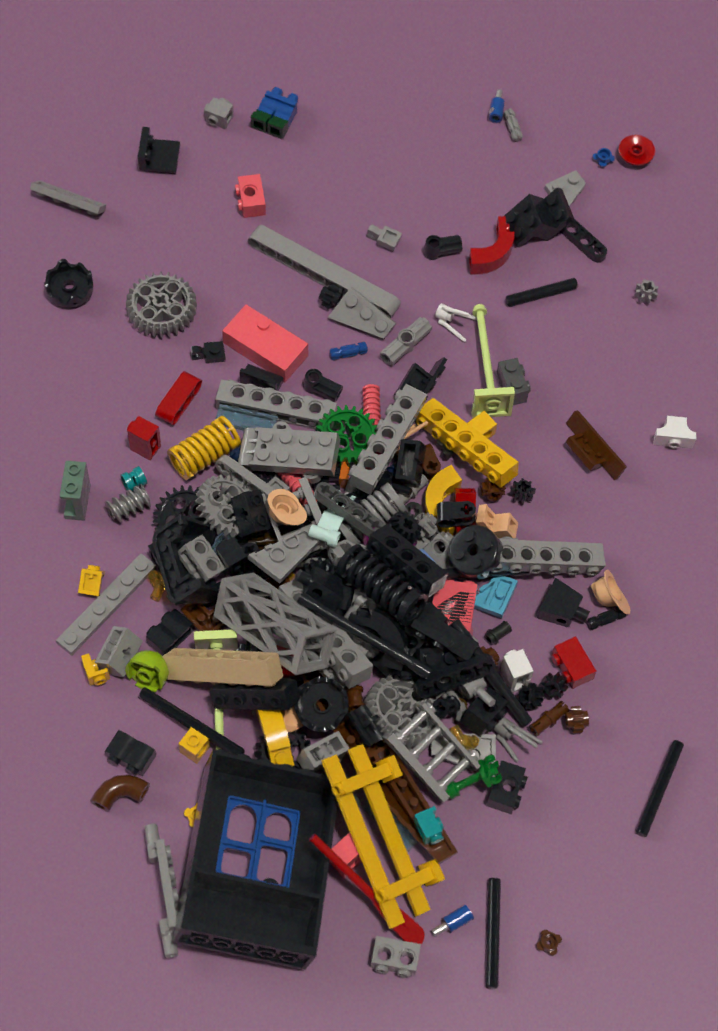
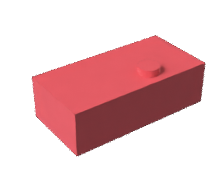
(265, 342)

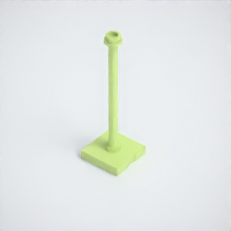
(492, 400)
(216, 641)

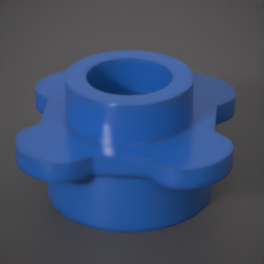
(603, 157)

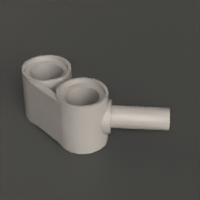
(474, 688)

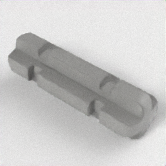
(513, 125)

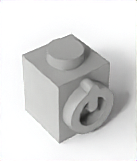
(219, 112)

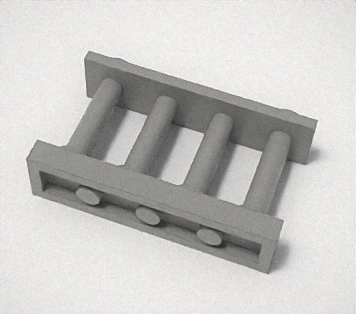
(311, 509)
(424, 772)

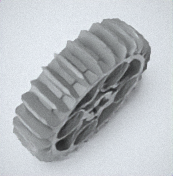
(161, 304)
(398, 707)

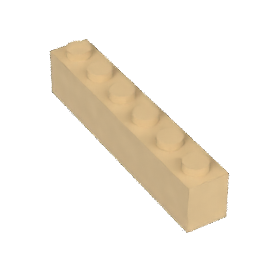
(224, 666)

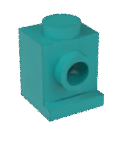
(429, 826)

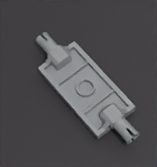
(160, 853)

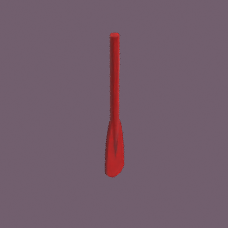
(407, 931)

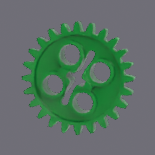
(355, 433)

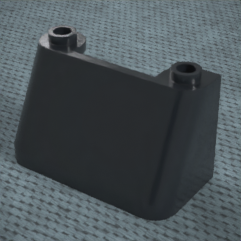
(179, 583)

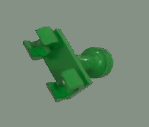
(485, 773)

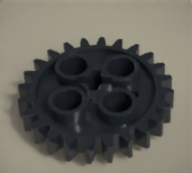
(168, 509)

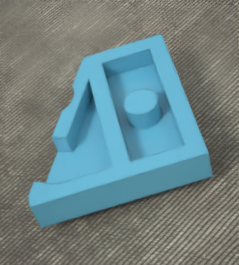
(496, 595)

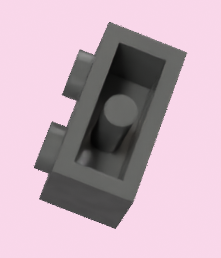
(512, 374)

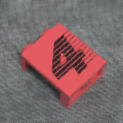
(457, 601)

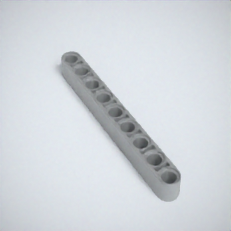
(319, 268)

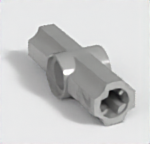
(398, 347)

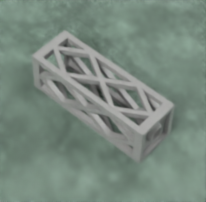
(294, 634)

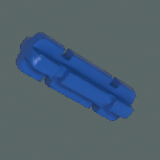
(348, 350)

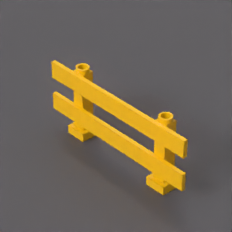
(409, 881)

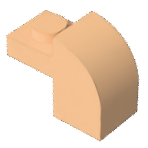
(500, 524)

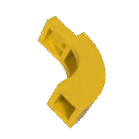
(439, 488)
(275, 736)

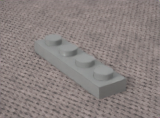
(61, 195)

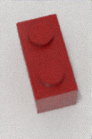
(144, 437)
(573, 662)

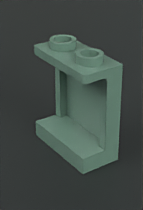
(75, 489)

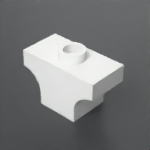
(675, 434)

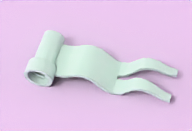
(328, 527)

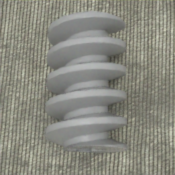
(129, 503)

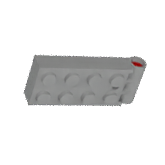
(289, 451)

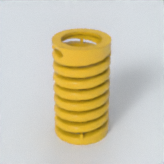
(203, 447)

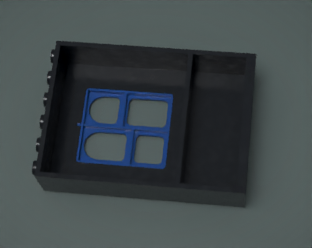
(241, 912)

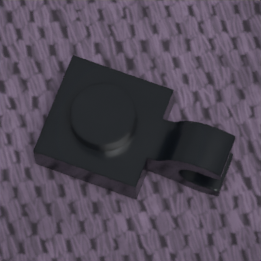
(212, 352)

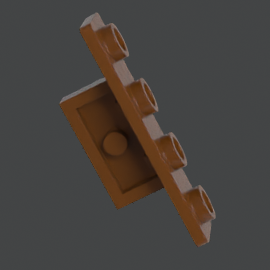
(592, 448)

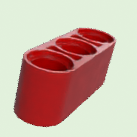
(178, 398)

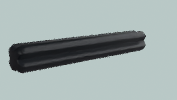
(542, 291)

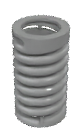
(377, 505)

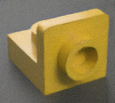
(91, 580)
(94, 675)

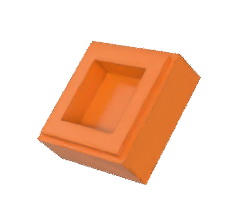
(344, 477)

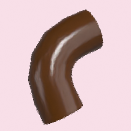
(119, 787)

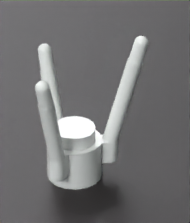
(446, 313)

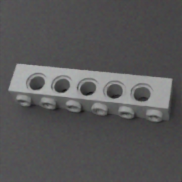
(301, 417)
(368, 479)
(571, 552)
(346, 656)

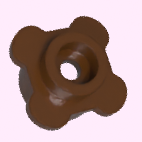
(549, 936)

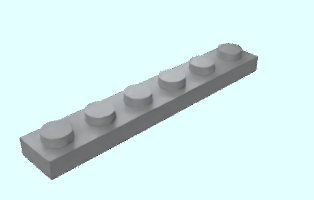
(105, 604)

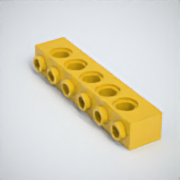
(468, 443)

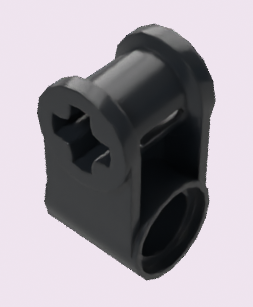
(453, 514)

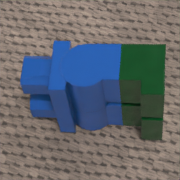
(275, 112)

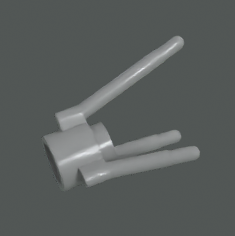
(507, 729)

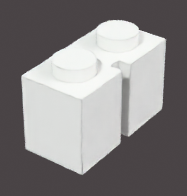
(516, 670)

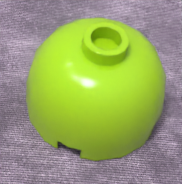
(148, 670)

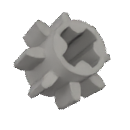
(646, 291)
(428, 524)

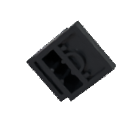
(539, 217)

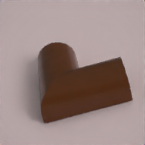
(202, 617)

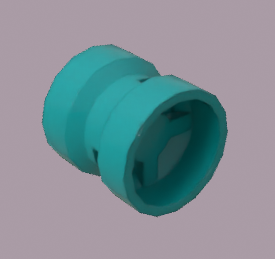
(133, 478)

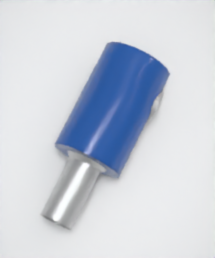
(497, 108)
(454, 920)

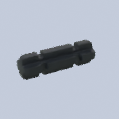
(605, 618)

